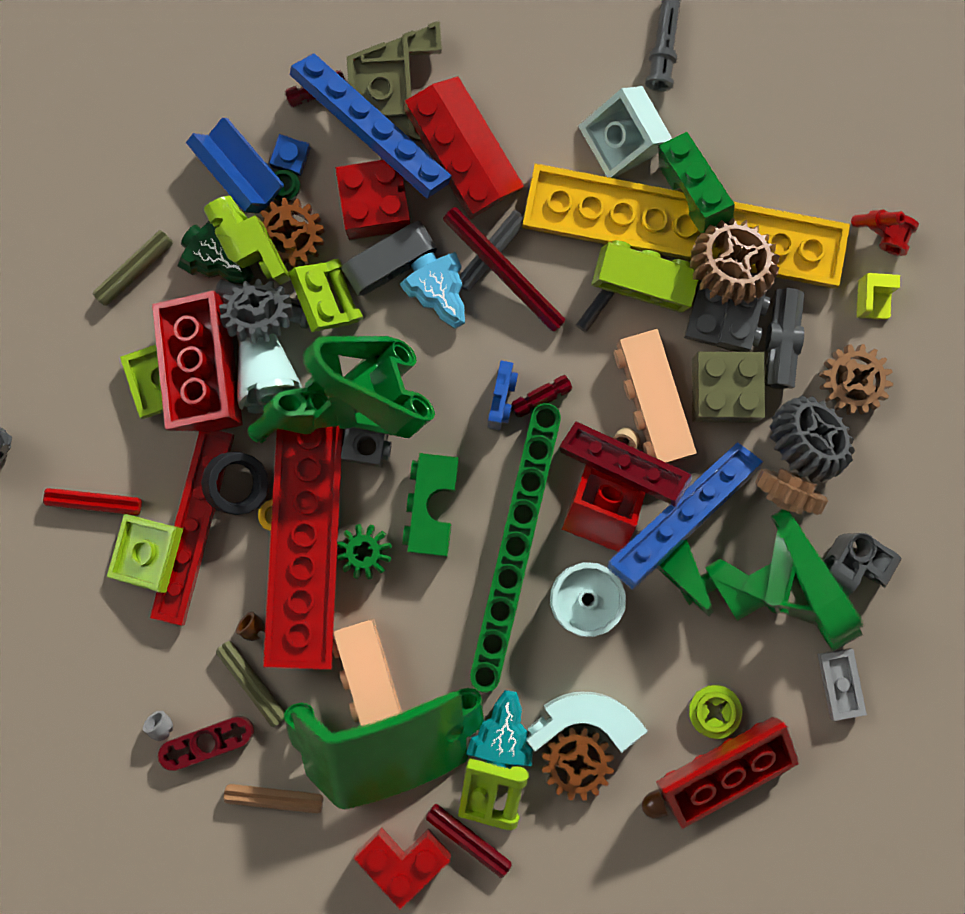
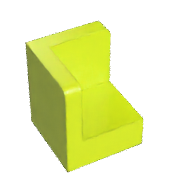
(875, 295)

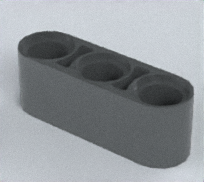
(388, 258)

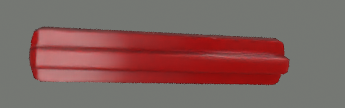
(92, 501)

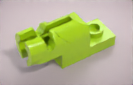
(245, 238)

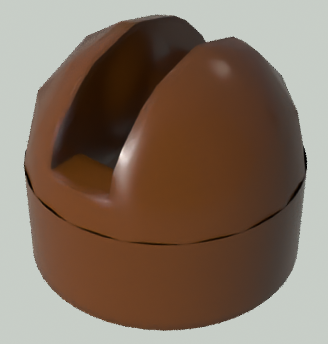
(250, 626)
(654, 806)

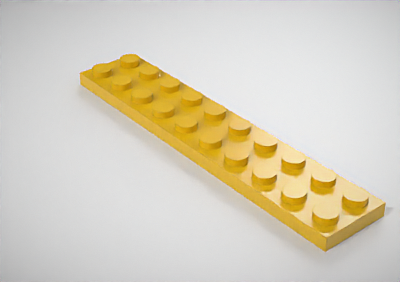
(659, 221)

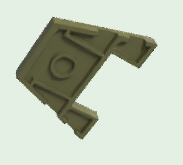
(384, 73)

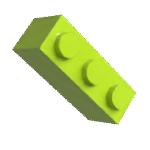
(645, 276)

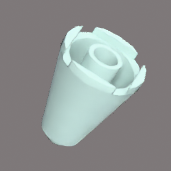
(263, 373)

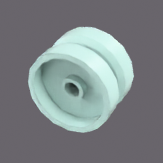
(601, 613)

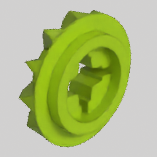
(730, 711)

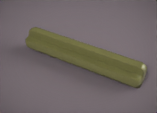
(132, 268)
(251, 683)

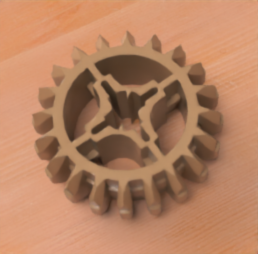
(730, 273)

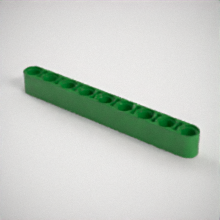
(525, 532)

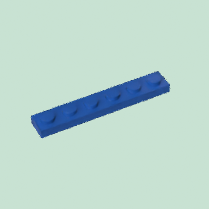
(370, 125)
(677, 523)

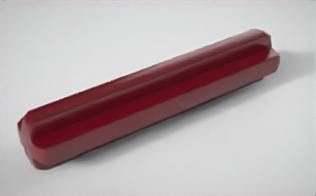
(468, 840)

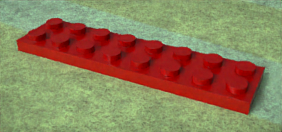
(303, 549)

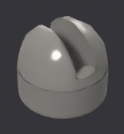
(158, 726)

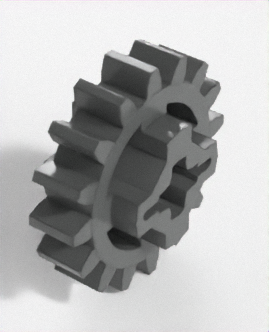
(256, 311)

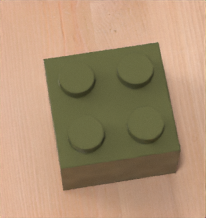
(728, 387)

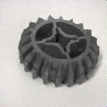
(812, 438)

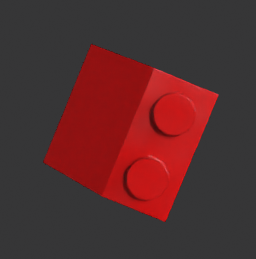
(603, 510)

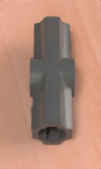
(784, 338)

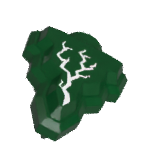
(206, 256)

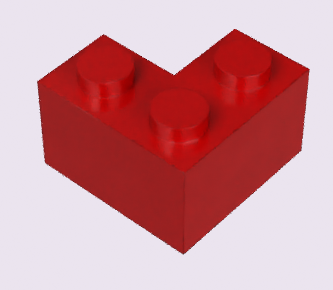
(402, 872)

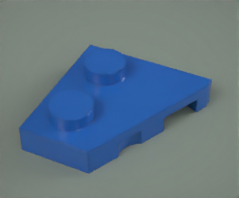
(500, 409)

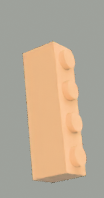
(655, 397)
(366, 673)

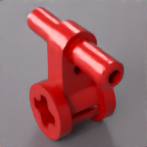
(892, 226)

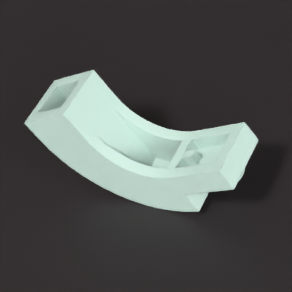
(588, 708)

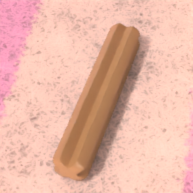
(273, 798)

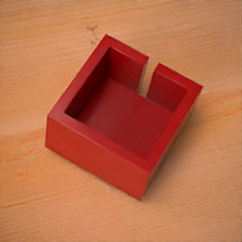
(372, 199)

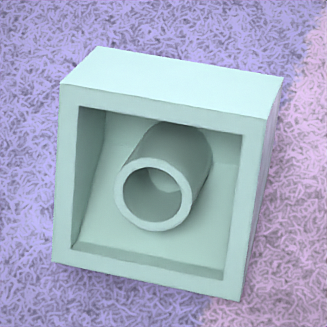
(624, 131)

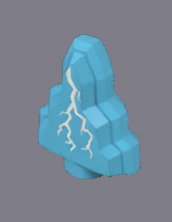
(437, 286)

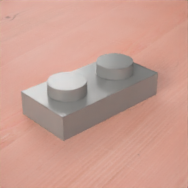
(841, 684)

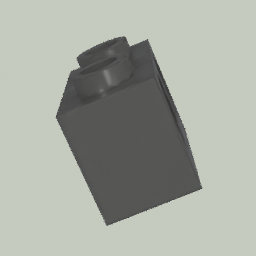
(352, 441)

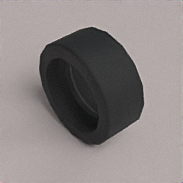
(259, 487)

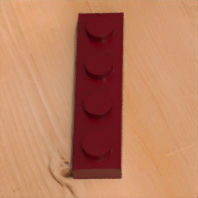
(626, 463)

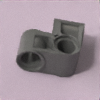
(870, 560)

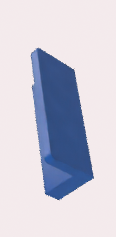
(236, 166)

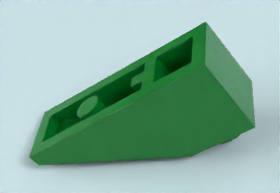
(684, 574)

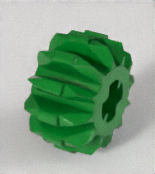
(359, 541)

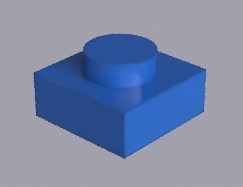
(290, 154)

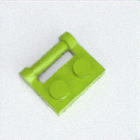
(317, 297)
(481, 790)

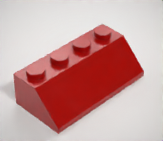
(462, 145)
(196, 364)
(728, 771)

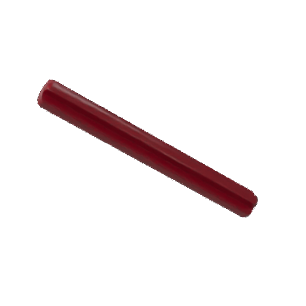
(503, 269)

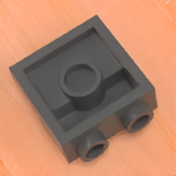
(725, 323)

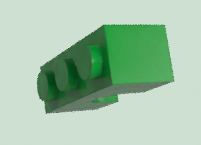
(687, 168)
(432, 476)

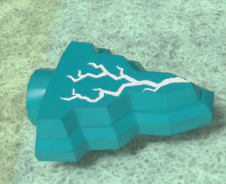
(502, 736)

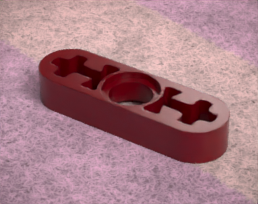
(180, 742)

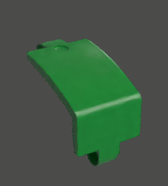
(388, 754)

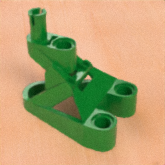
(370, 388)
(772, 586)

